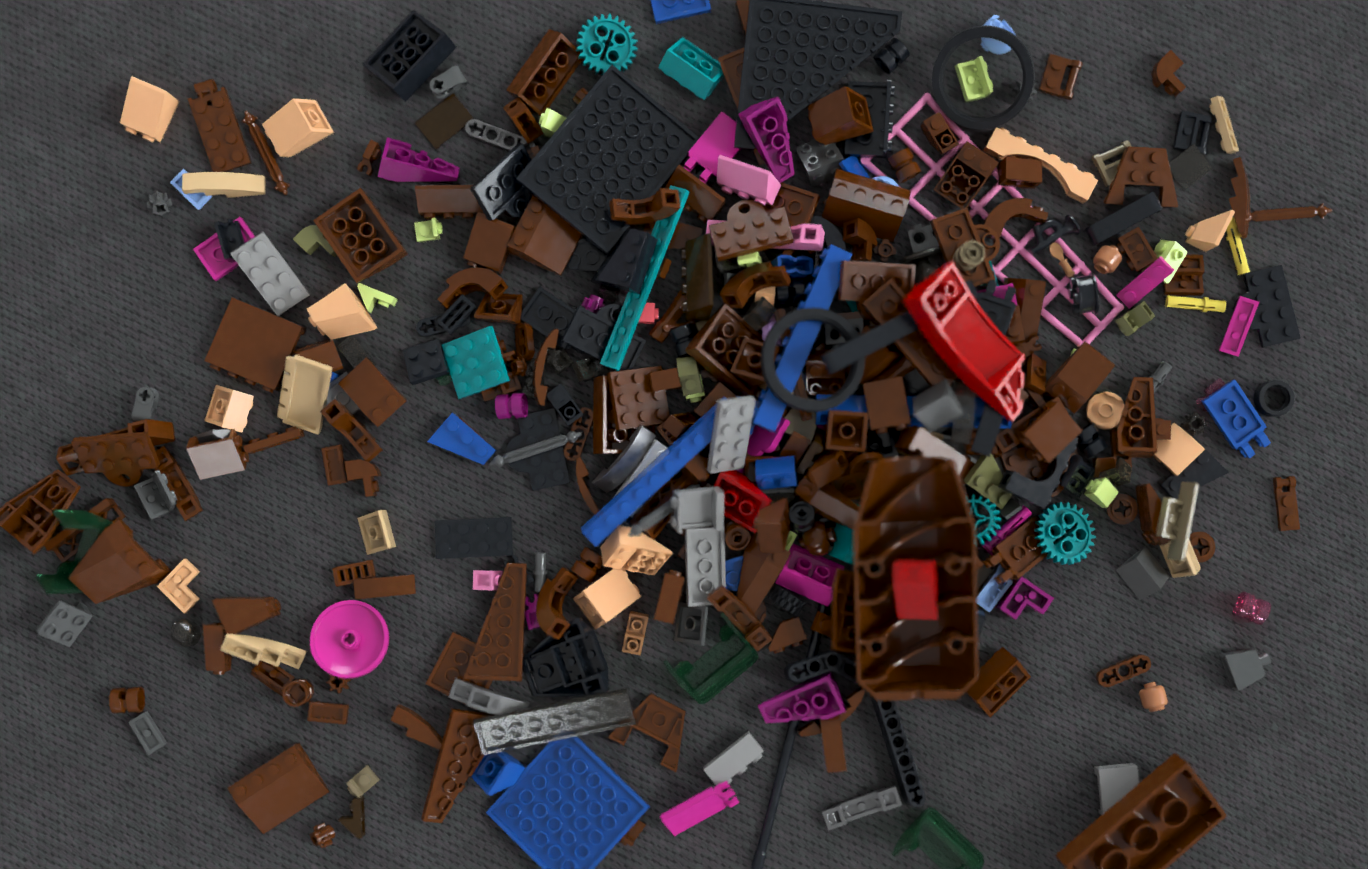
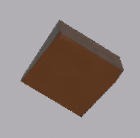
(1103, 464)

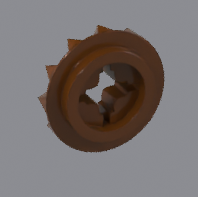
(1129, 514)
(1206, 540)

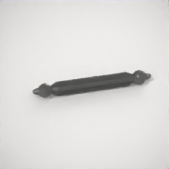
(534, 449)
(654, 517)

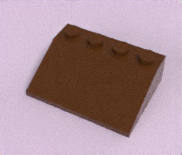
(866, 199)
(360, 236)
(543, 238)
(718, 346)
(605, 437)
(279, 788)

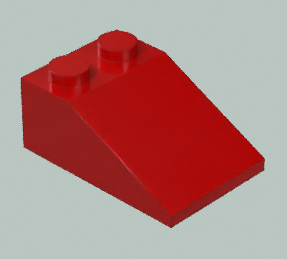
(741, 498)
(915, 589)

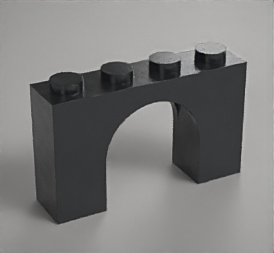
(1039, 490)

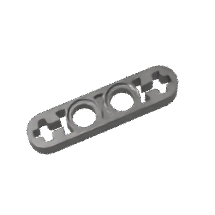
(501, 135)

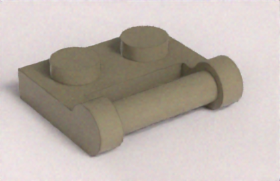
(1109, 171)

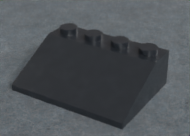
(410, 55)

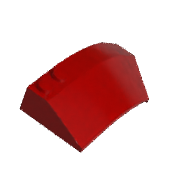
(968, 340)

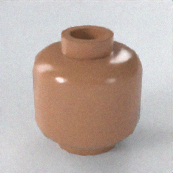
(1107, 259)
(1153, 697)

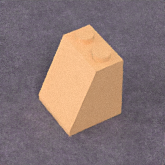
(147, 110)
(297, 127)
(340, 314)
(607, 597)

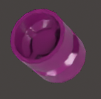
(511, 405)

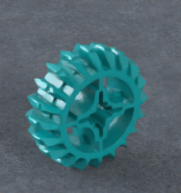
(982, 518)

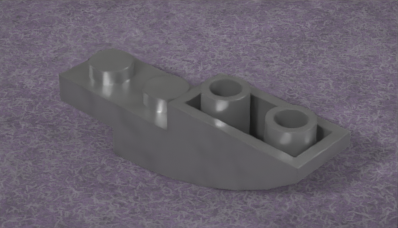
(485, 699)

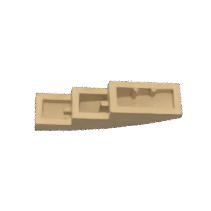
(223, 183)
(262, 649)

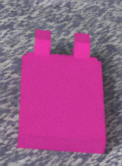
(714, 142)
(699, 808)

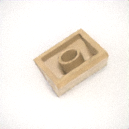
(376, 532)
(1188, 567)

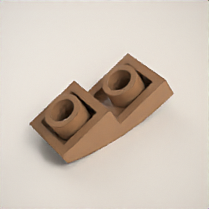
(635, 633)

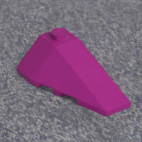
(768, 131)
(406, 165)
(811, 699)

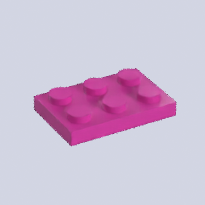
(212, 255)

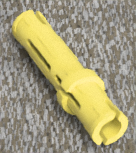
(1241, 268)
(1196, 303)

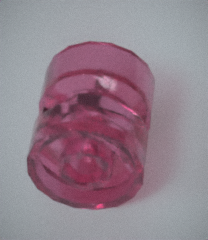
(1255, 609)

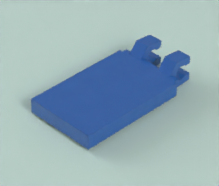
(1236, 418)

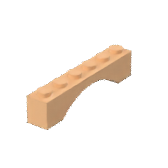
(1075, 182)

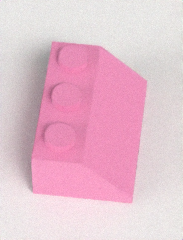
(747, 181)

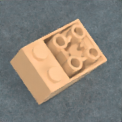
(633, 553)

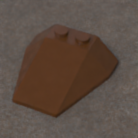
(31, 515)
(116, 565)
(843, 612)

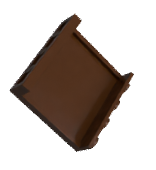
(253, 344)

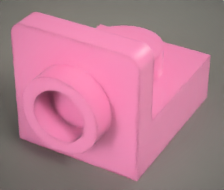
(486, 579)

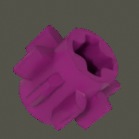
(592, 303)

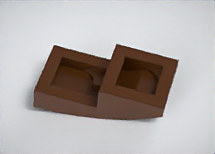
(505, 388)

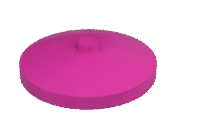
(349, 639)

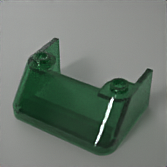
(92, 527)
(717, 666)
(940, 842)

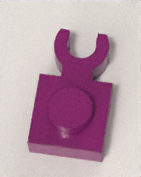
(530, 614)

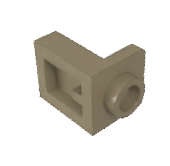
(362, 782)

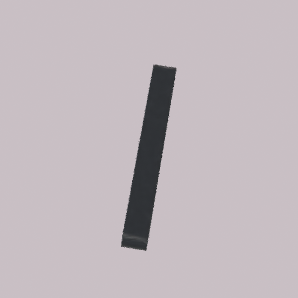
(876, 339)

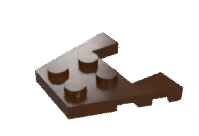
(1147, 168)
(659, 720)

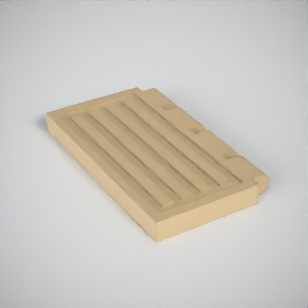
(304, 393)

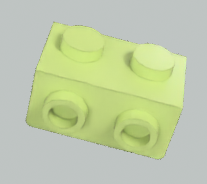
(974, 79)
(1172, 253)

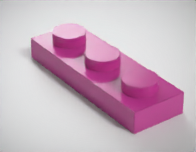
(1145, 282)
(1239, 326)

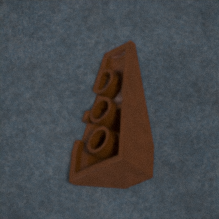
(1030, 301)
(1137, 424)
(828, 502)
(758, 574)

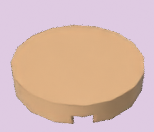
(1105, 410)

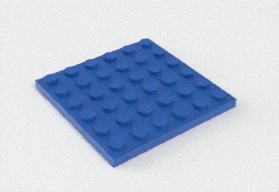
(568, 807)

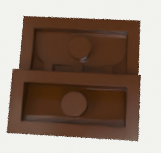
(1187, 278)

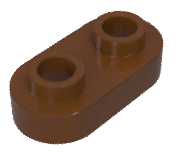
(524, 341)

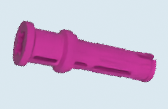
(1012, 524)

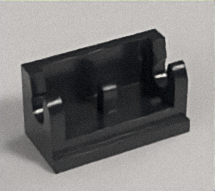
(230, 237)

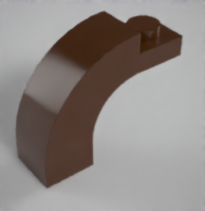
(1013, 208)
(646, 210)
(751, 280)
(469, 281)
(352, 429)
(550, 603)

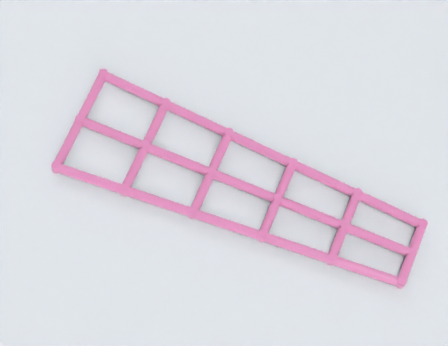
(977, 208)

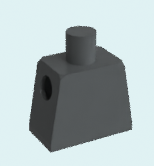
(1244, 667)

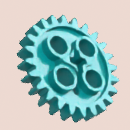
(590, 39)
(1075, 547)

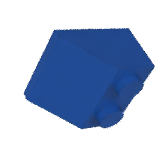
(776, 472)

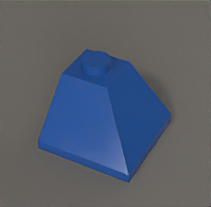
(497, 772)

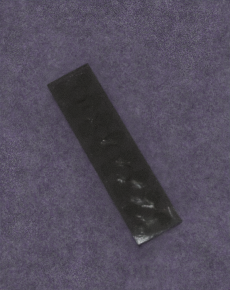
(554, 721)

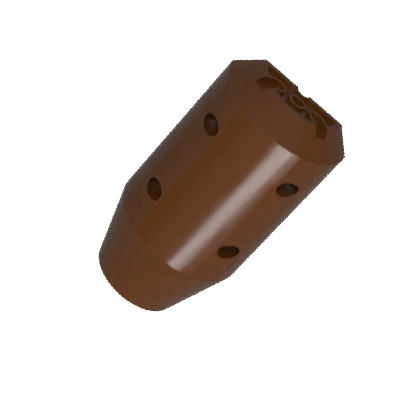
(919, 513)

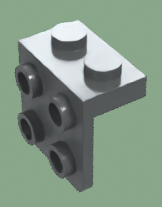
(819, 161)
(156, 496)
(65, 622)

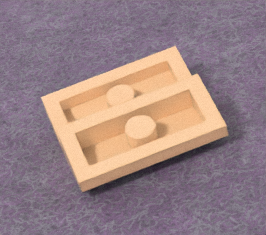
(1179, 451)

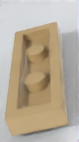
(1223, 125)

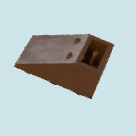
(966, 175)

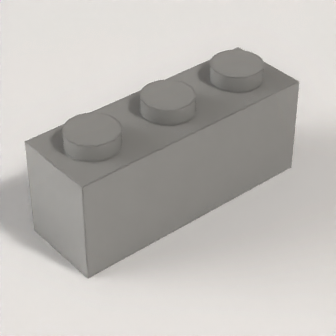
(734, 759)

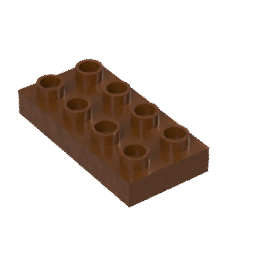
(1149, 823)

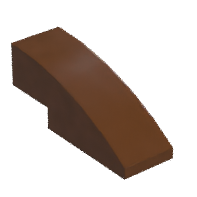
(384, 586)
(417, 726)

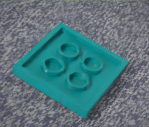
(475, 362)

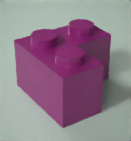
(1021, 594)

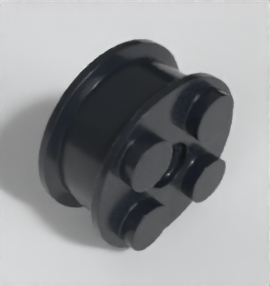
(1084, 294)

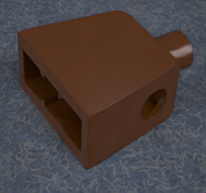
(519, 114)

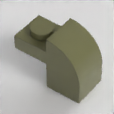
(311, 238)
(1134, 318)
(689, 375)

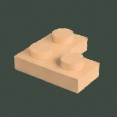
(176, 583)

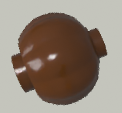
(819, 539)

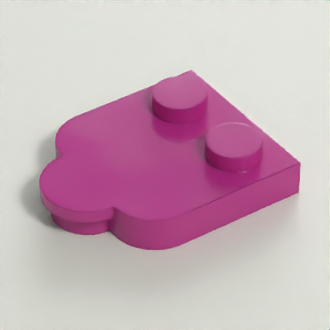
(765, 441)

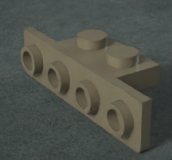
(1176, 520)

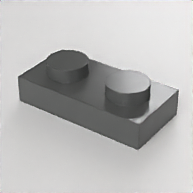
(147, 732)

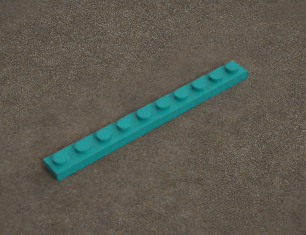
(635, 303)

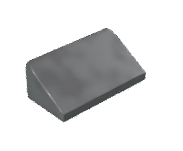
(213, 435)

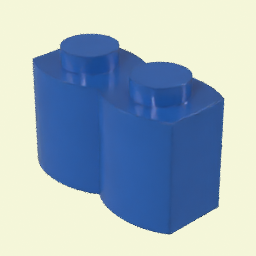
(797, 267)

